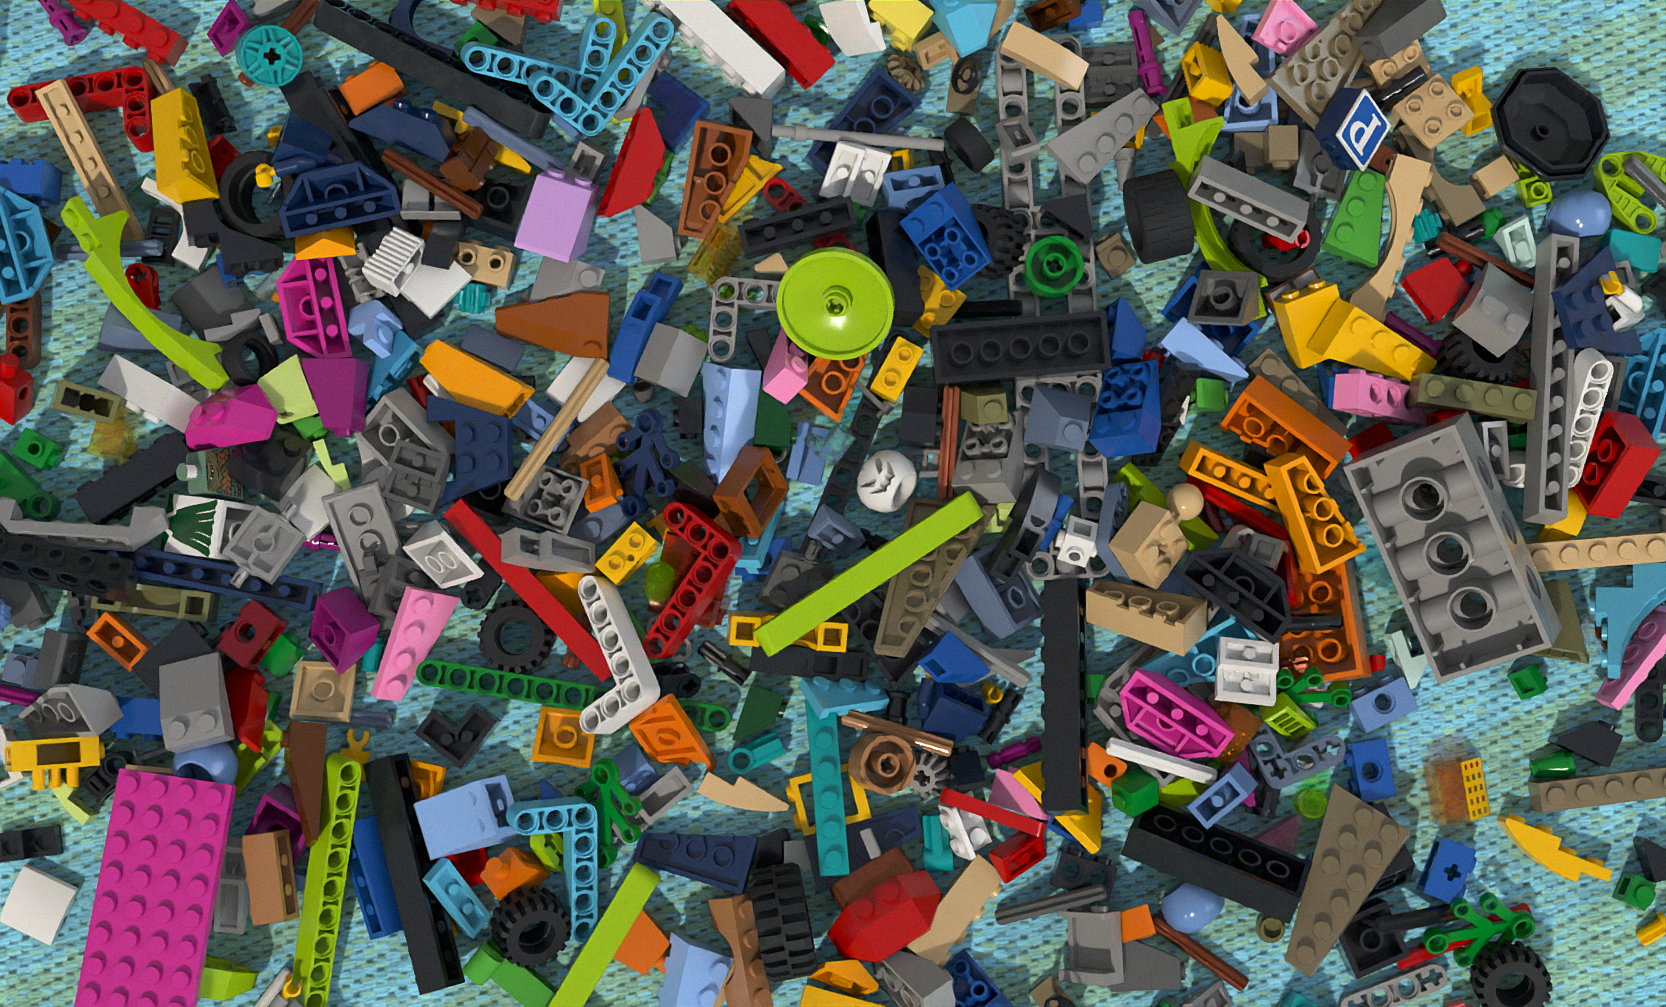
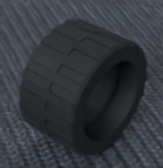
(236, 197)
(1158, 216)
(1275, 274)

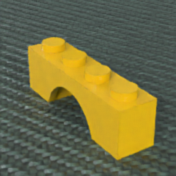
(827, 636)

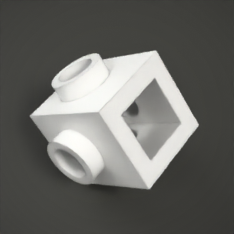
(1077, 541)

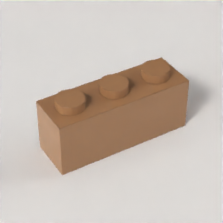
(270, 877)

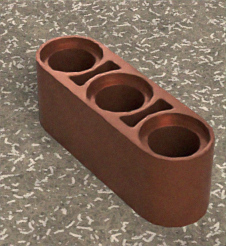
(31, 338)
(870, 876)

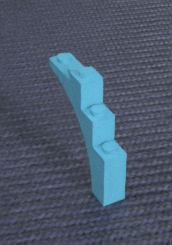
(1622, 610)

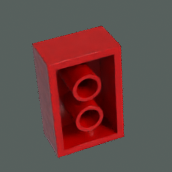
(1615, 464)

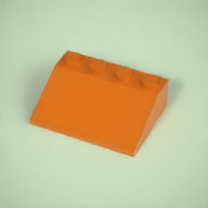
(1335, 652)

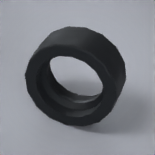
(969, 144)
(233, 362)

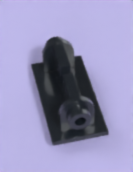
(212, 106)
(1266, 796)

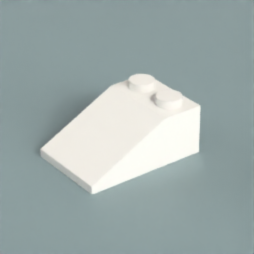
(442, 556)

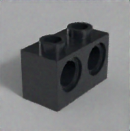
(1085, 868)

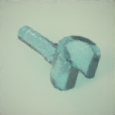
(923, 489)

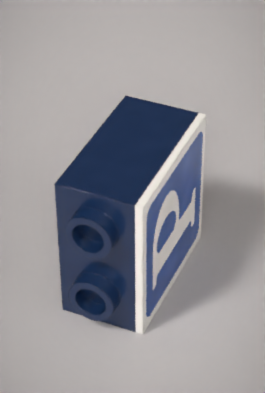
(1351, 129)

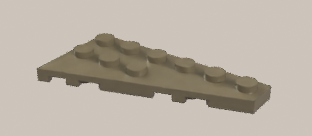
(1323, 62)
(920, 586)
(1346, 865)

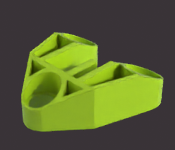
(1624, 191)
(225, 978)

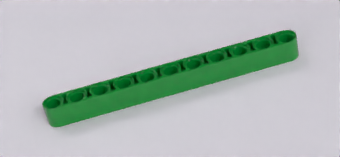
(531, 690)

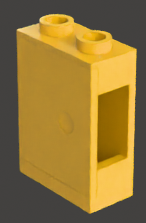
(53, 755)

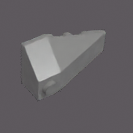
(71, 712)

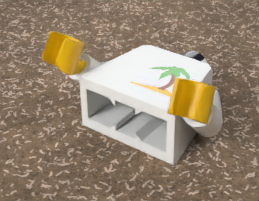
(1624, 306)

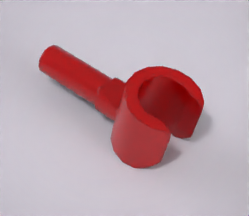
(1377, 662)

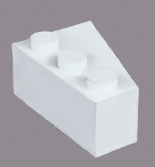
(147, 393)

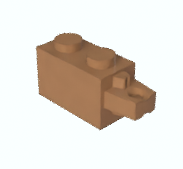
(594, 437)

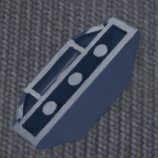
(409, 128)
(337, 198)

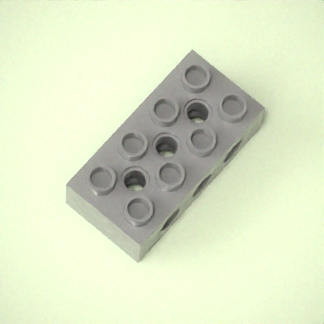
(1431, 577)

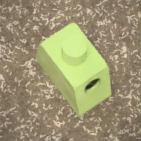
(289, 391)

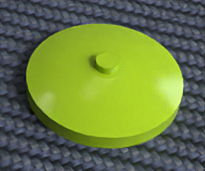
(835, 303)

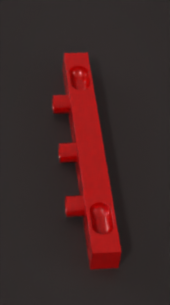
(529, 588)

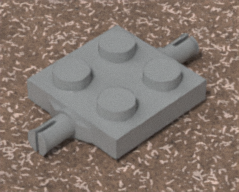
(264, 544)

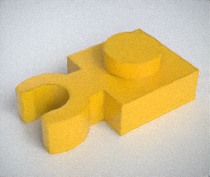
(356, 751)

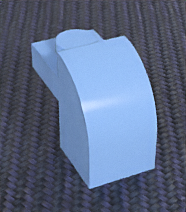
(374, 326)

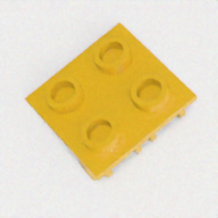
(938, 300)

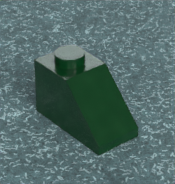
(773, 425)
(759, 711)

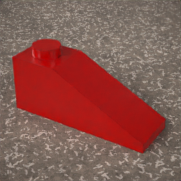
(247, 704)

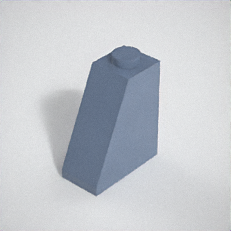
(121, 335)

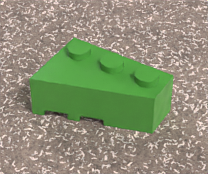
(1356, 220)

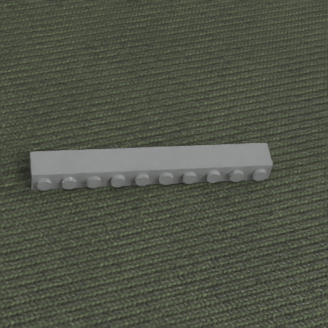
(1552, 378)

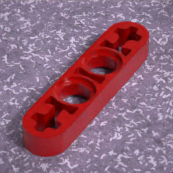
(992, 812)

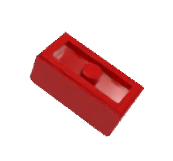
(1017, 855)

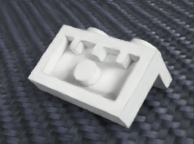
(965, 829)

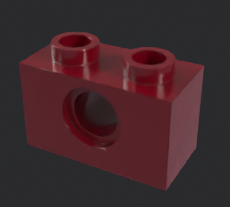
(268, 629)

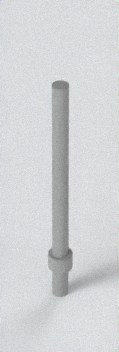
(801, 133)

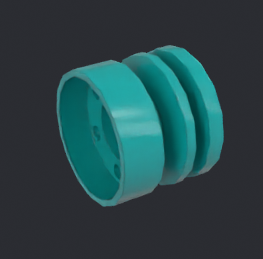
(260, 39)

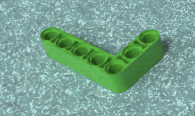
(521, 983)

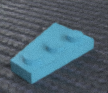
(842, 695)

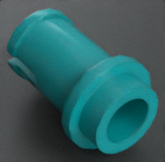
(372, 657)

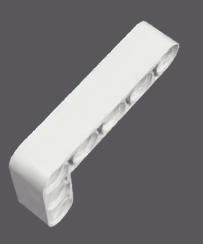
(1590, 387)
(624, 653)

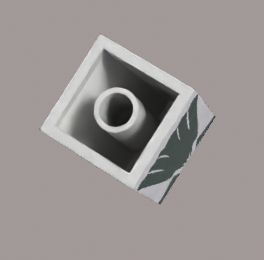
(202, 525)

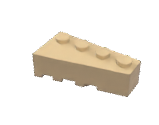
(1147, 615)
(956, 909)

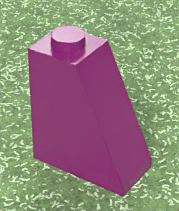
(339, 392)

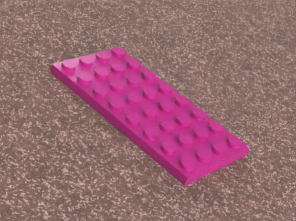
(155, 892)

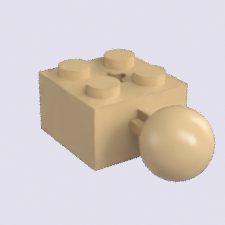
(1150, 538)

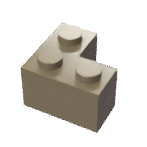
(1269, 150)

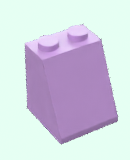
(558, 216)

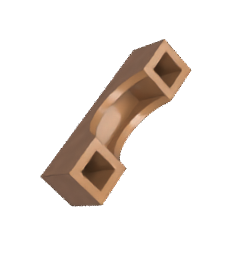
(735, 920)

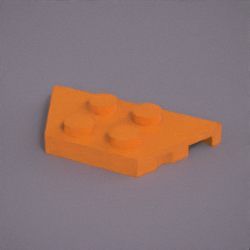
(670, 735)

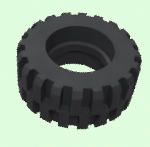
(782, 922)

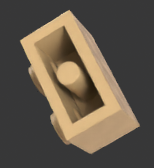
(487, 265)

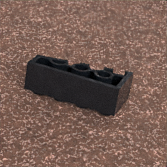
(502, 202)
(133, 481)

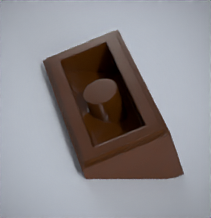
(1051, 13)

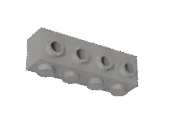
(1248, 199)

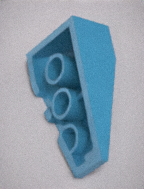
(391, 371)

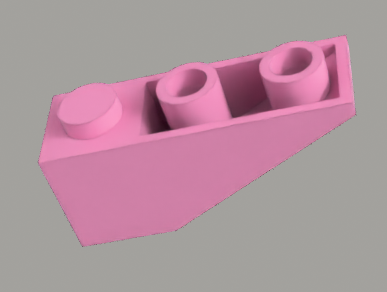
(786, 369)

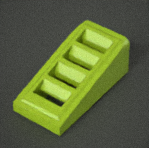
(1292, 712)

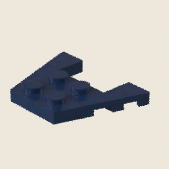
(1584, 311)
(481, 447)

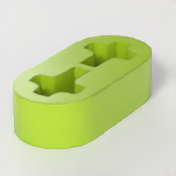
(548, 853)

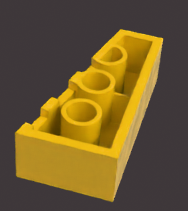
(181, 149)
(1364, 342)

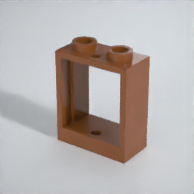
(745, 518)

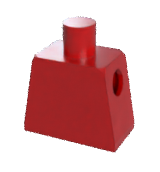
(1437, 286)
(15, 389)

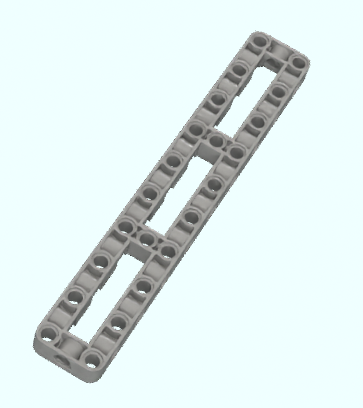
(1018, 197)

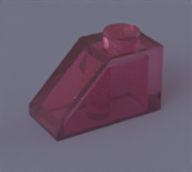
(1283, 833)

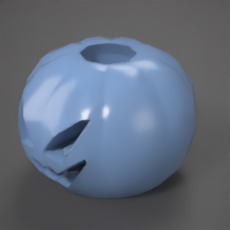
(1579, 214)
(208, 763)
(1190, 907)

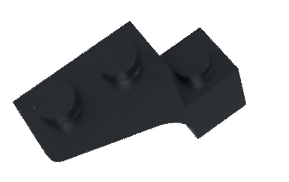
(238, 251)

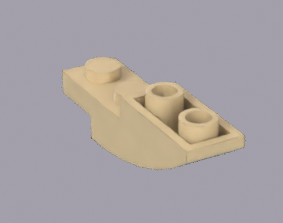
(938, 48)

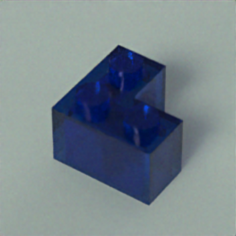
(681, 110)

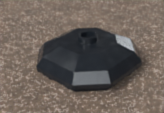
(1563, 111)

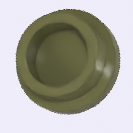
(1269, 929)

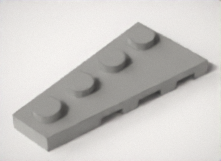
(1097, 139)

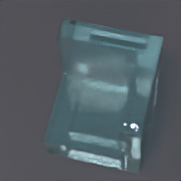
(833, 445)

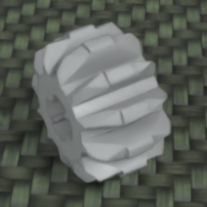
(929, 774)

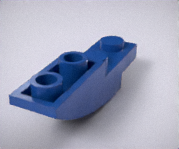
(644, 312)

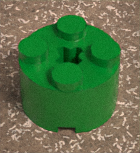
(1068, 272)

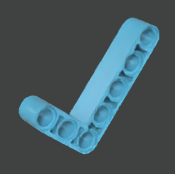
(520, 61)
(608, 80)
(572, 856)

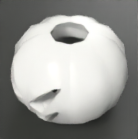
(886, 481)

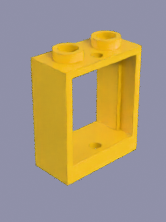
(618, 562)
(800, 818)

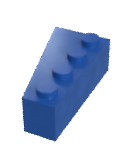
(35, 181)

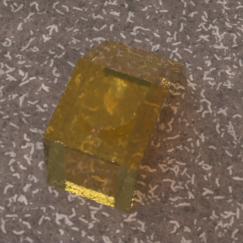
(113, 441)

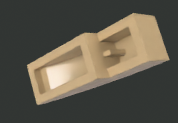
(1044, 56)
(1241, 63)
(742, 794)

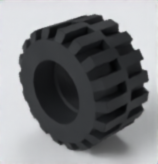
(1004, 240)
(1469, 360)
(490, 637)
(540, 942)
(1509, 959)

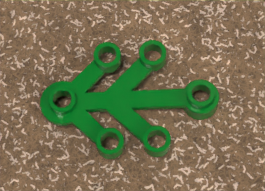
(1337, 692)
(606, 775)
(1482, 931)

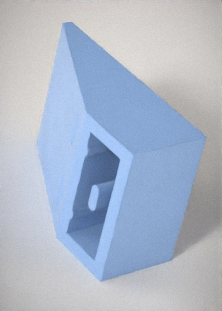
(1187, 344)
(467, 817)

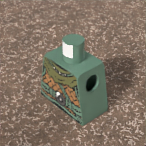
(209, 476)

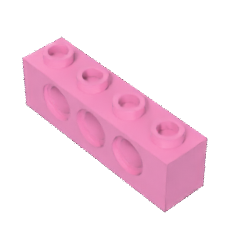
(1376, 398)

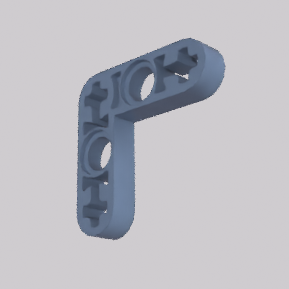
(1111, 520)
(1288, 762)

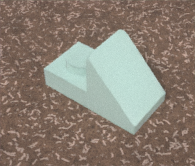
(1517, 243)
(1406, 665)

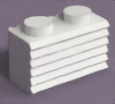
(394, 261)

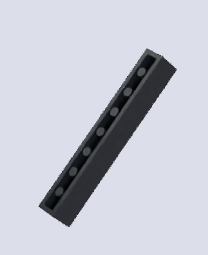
(1064, 698)
(421, 914)

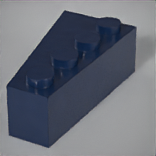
(873, 109)

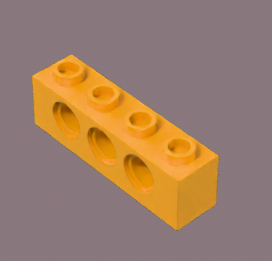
(1228, 474)

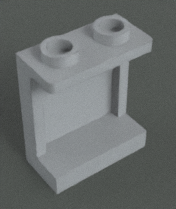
(1093, 946)

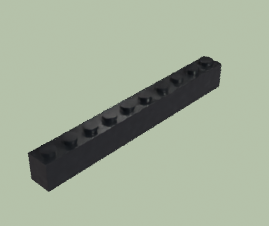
(304, 103)

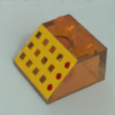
(1456, 791)

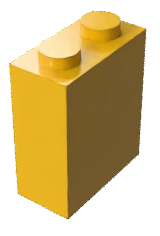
(1301, 316)

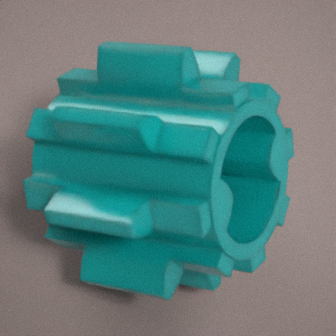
(1426, 226)
(473, 298)

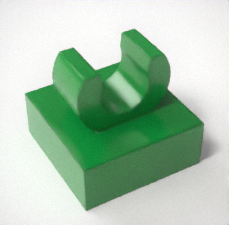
(1528, 681)

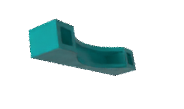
(827, 794)

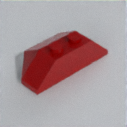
(635, 166)
(887, 918)

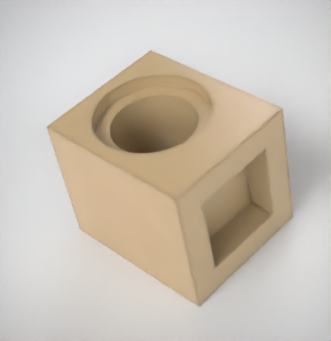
(1494, 177)

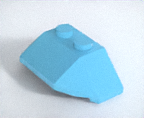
(964, 22)

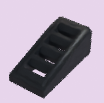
(172, 238)
(760, 345)

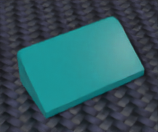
(1639, 249)

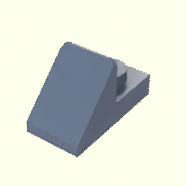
(20, 670)

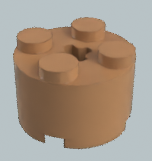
(866, 759)

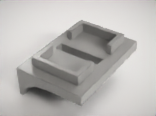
(417, 200)

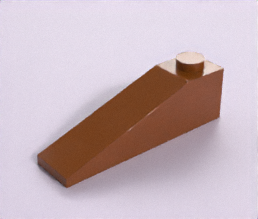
(714, 167)
(567, 324)

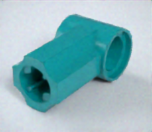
(759, 752)
(936, 848)

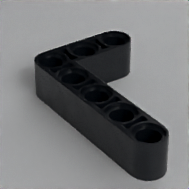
(1653, 714)

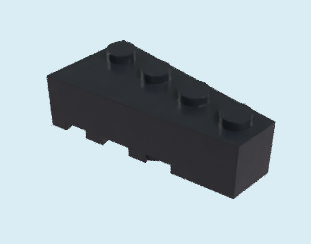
(864, 619)

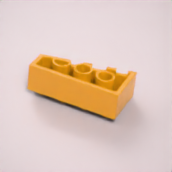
(1310, 515)

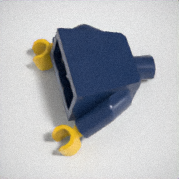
(297, 149)
(953, 710)

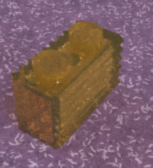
(715, 255)

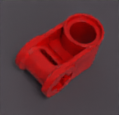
(148, 288)

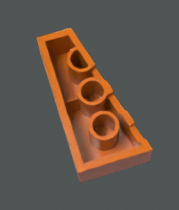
(831, 385)
(1284, 426)

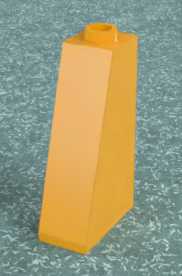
(474, 380)

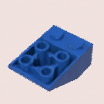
(948, 236)
(1128, 410)
(972, 984)

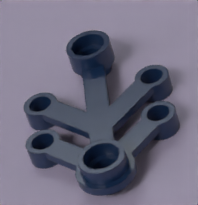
(649, 427)

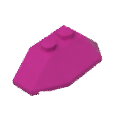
(313, 308)
(231, 419)
(1172, 717)

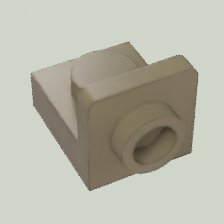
(1113, 255)

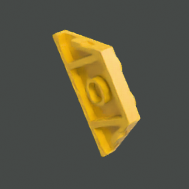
(748, 185)
(1083, 827)

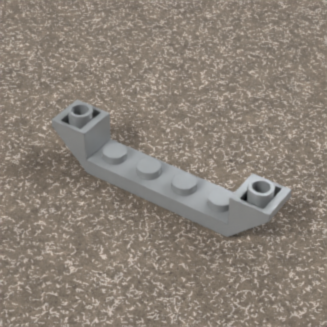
(144, 526)

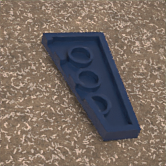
(889, 830)
(709, 859)

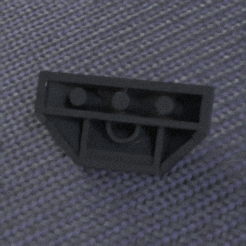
(1240, 590)

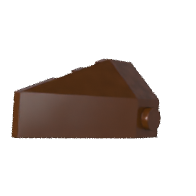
(305, 767)

